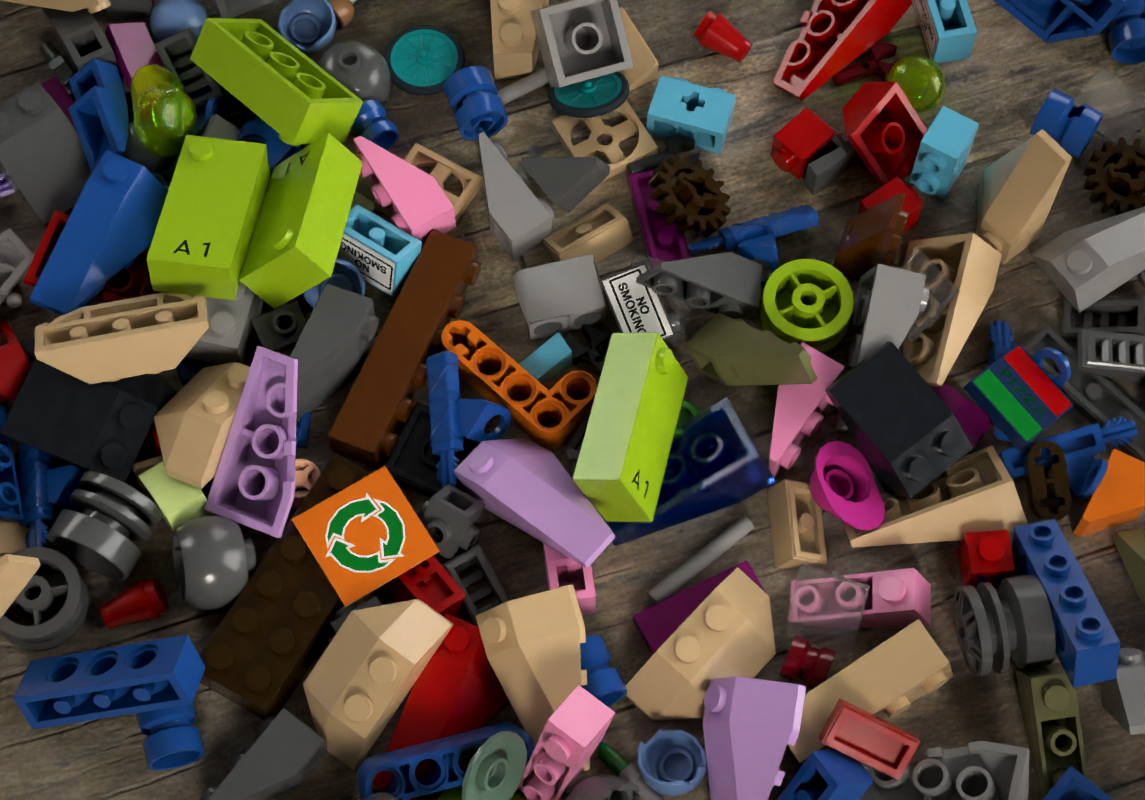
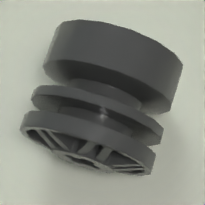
(108, 520)
(1004, 625)

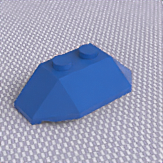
(1063, 19)

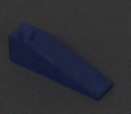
(705, 471)

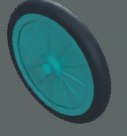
(423, 59)
(590, 97)

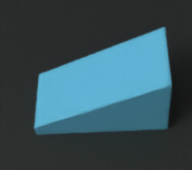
(548, 358)

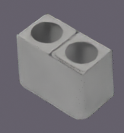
(560, 296)

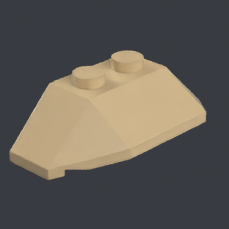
(123, 336)
(198, 421)
(720, 639)
(370, 673)

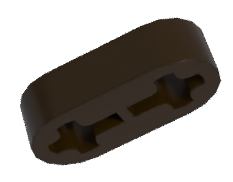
(1057, 479)

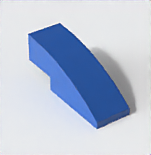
(99, 110)

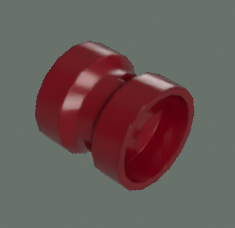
(807, 662)

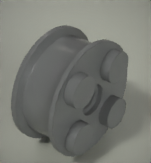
(56, 612)

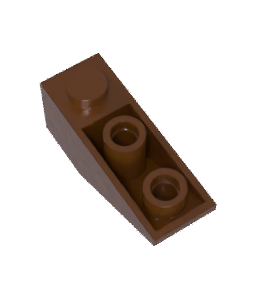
(871, 238)

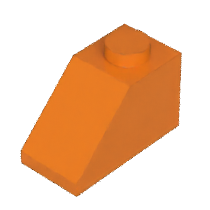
(1117, 498)

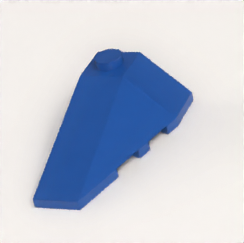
(102, 235)

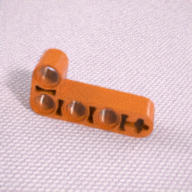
(514, 379)

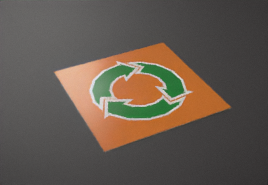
(365, 536)

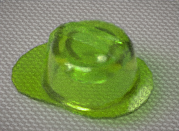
(161, 110)

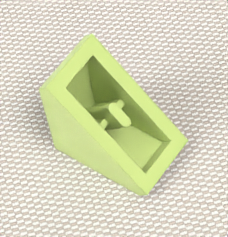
(174, 497)

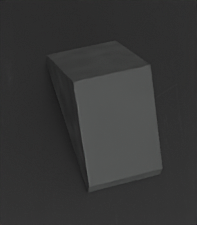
(566, 178)

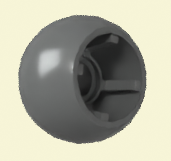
(211, 561)

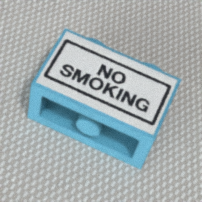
(946, 28)
(378, 250)

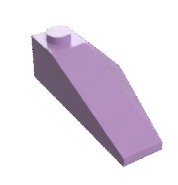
(258, 460)
(535, 495)
(747, 734)

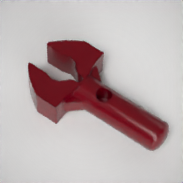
(869, 67)

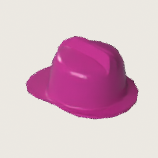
(846, 486)

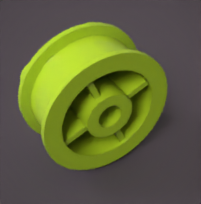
(807, 304)

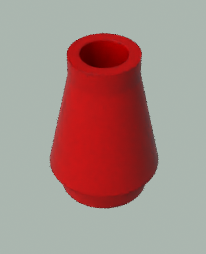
(722, 37)
(136, 604)

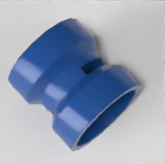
(374, 126)

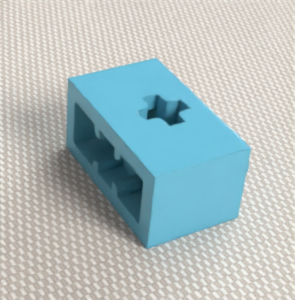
(691, 112)
(943, 152)

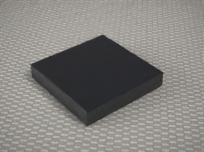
(412, 457)

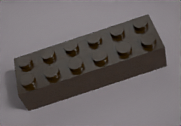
(279, 615)

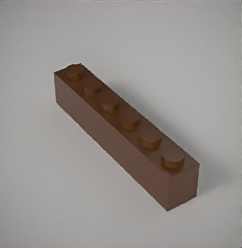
(399, 355)

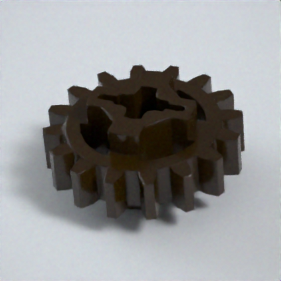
(1123, 182)
(689, 196)

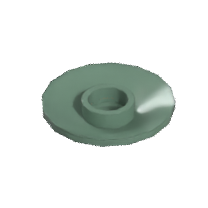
(496, 768)

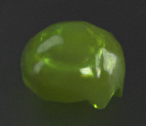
(919, 80)

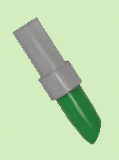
(626, 771)

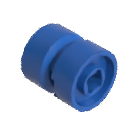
(1128, 33)
(475, 102)
(1067, 122)
(602, 680)
(170, 737)

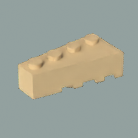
(514, 37)
(878, 683)

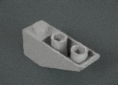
(514, 212)

